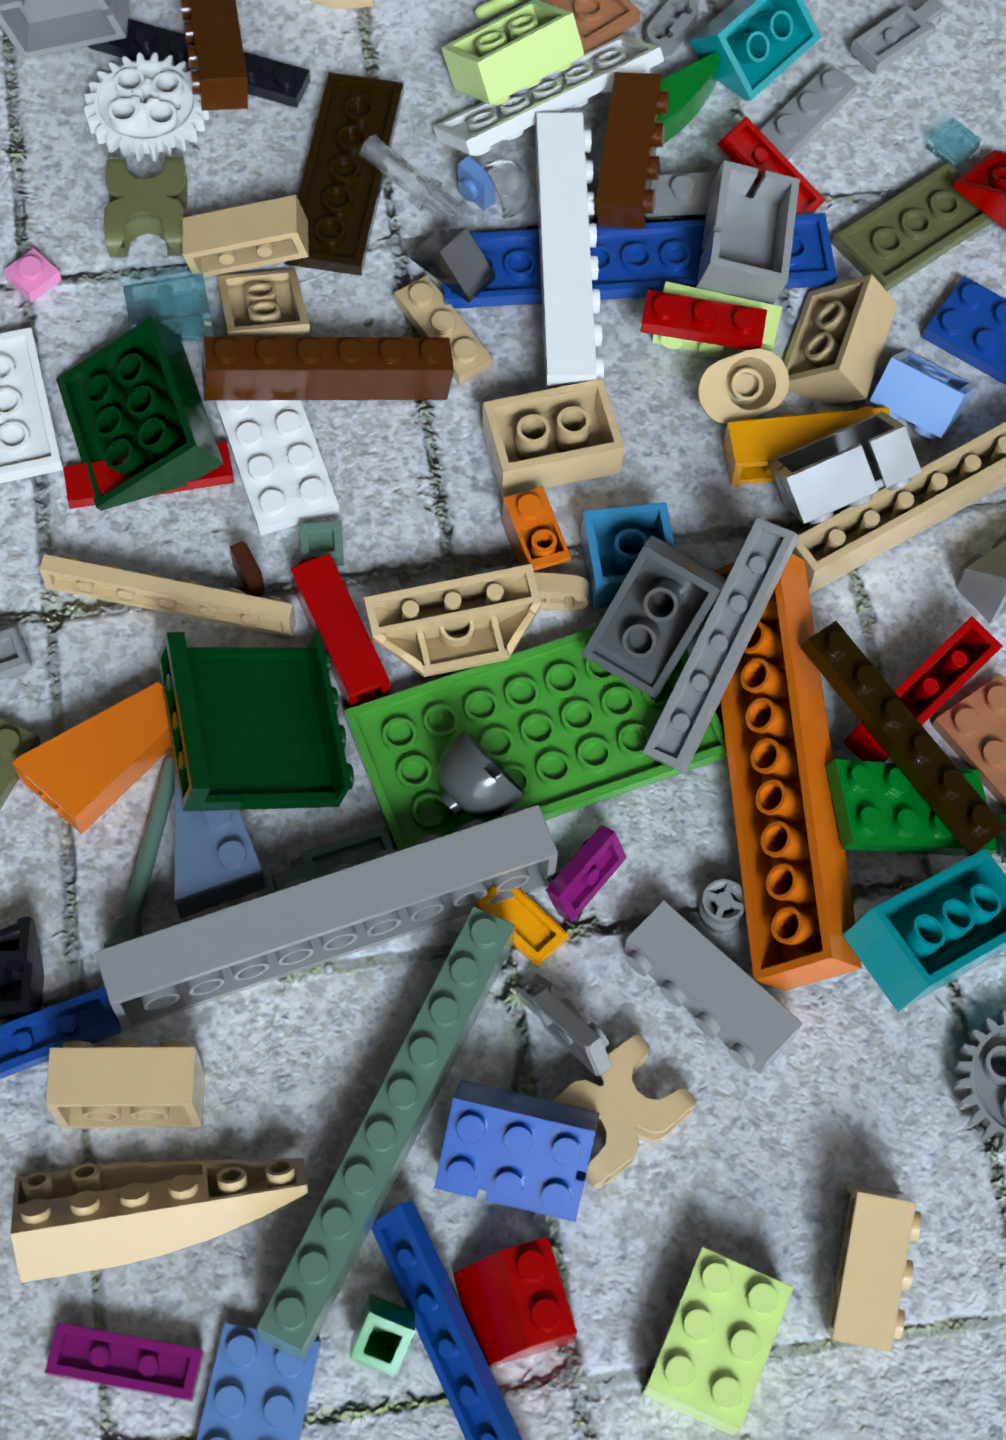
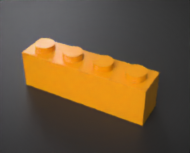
(752, 442)

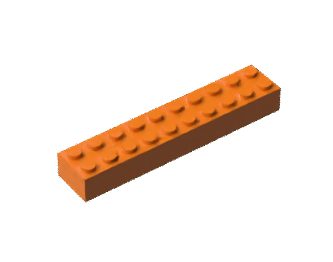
(782, 798)

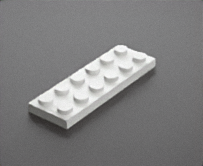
(593, 73)

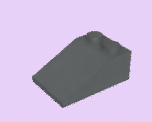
(653, 616)

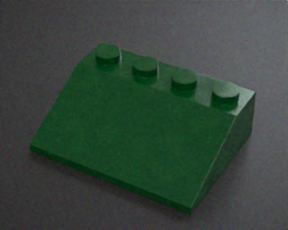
(143, 406)

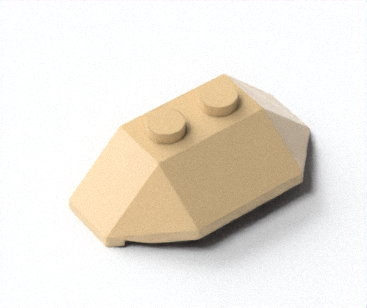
(456, 620)

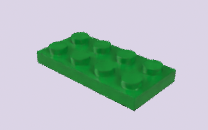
(885, 812)

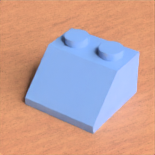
(922, 394)

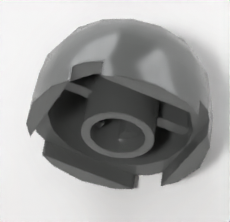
(475, 781)

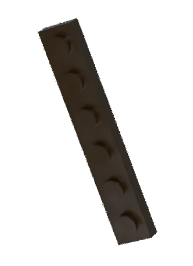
(903, 738)

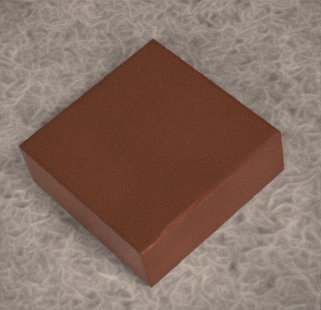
(247, 569)

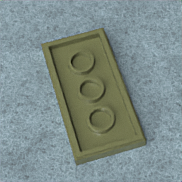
(911, 229)

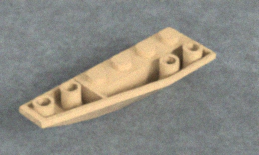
(140, 1209)

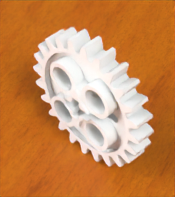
(144, 107)

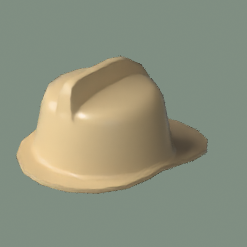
(743, 385)

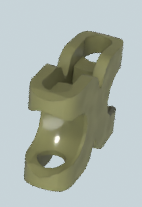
(145, 206)

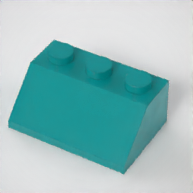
(756, 42)

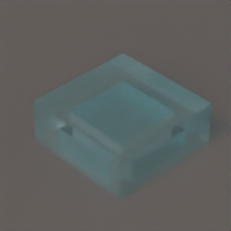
(953, 143)

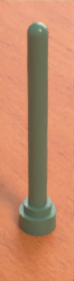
(129, 923)

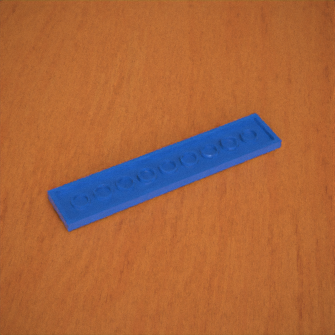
(636, 261)

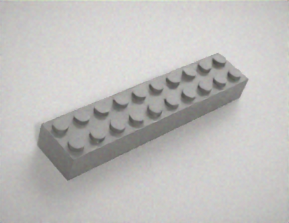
(325, 916)

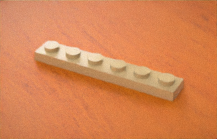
(169, 596)

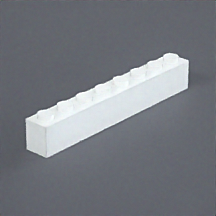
(565, 250)

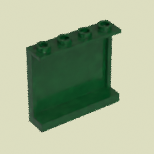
(254, 726)

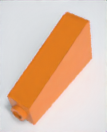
(98, 759)

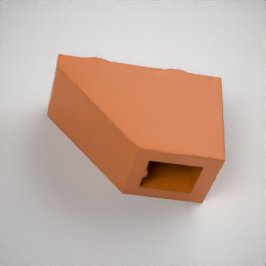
(533, 529)

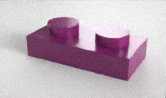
(586, 873)

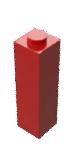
(333, 614)

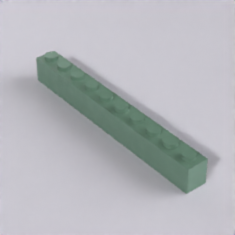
(385, 1137)

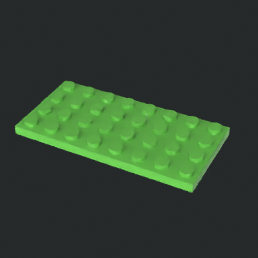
(542, 715)

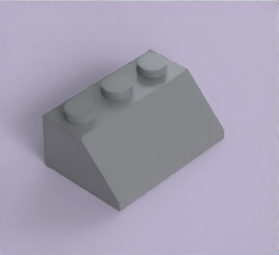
(985, 581)

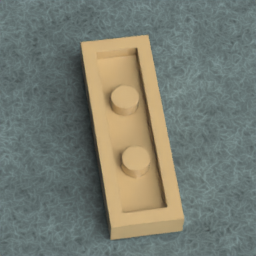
(426, 311)

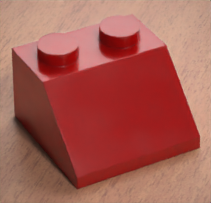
(516, 1302)

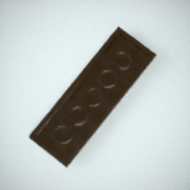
(338, 184)

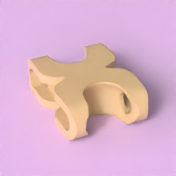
(625, 1111)

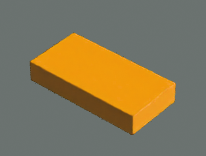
(535, 931)

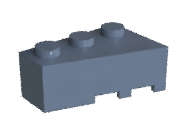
(212, 859)

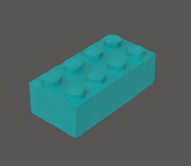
(934, 930)

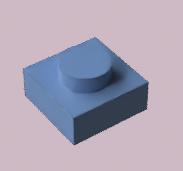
(475, 183)

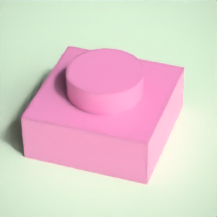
(32, 275)

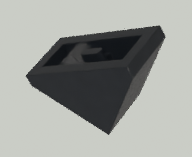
(455, 262)

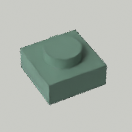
(321, 539)

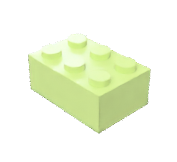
(513, 52)
(718, 1341)

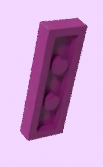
(124, 1362)

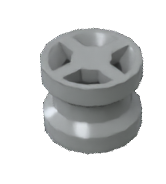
(726, 896)

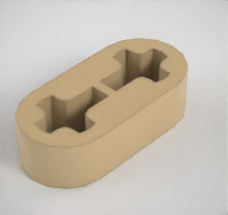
(562, 591)

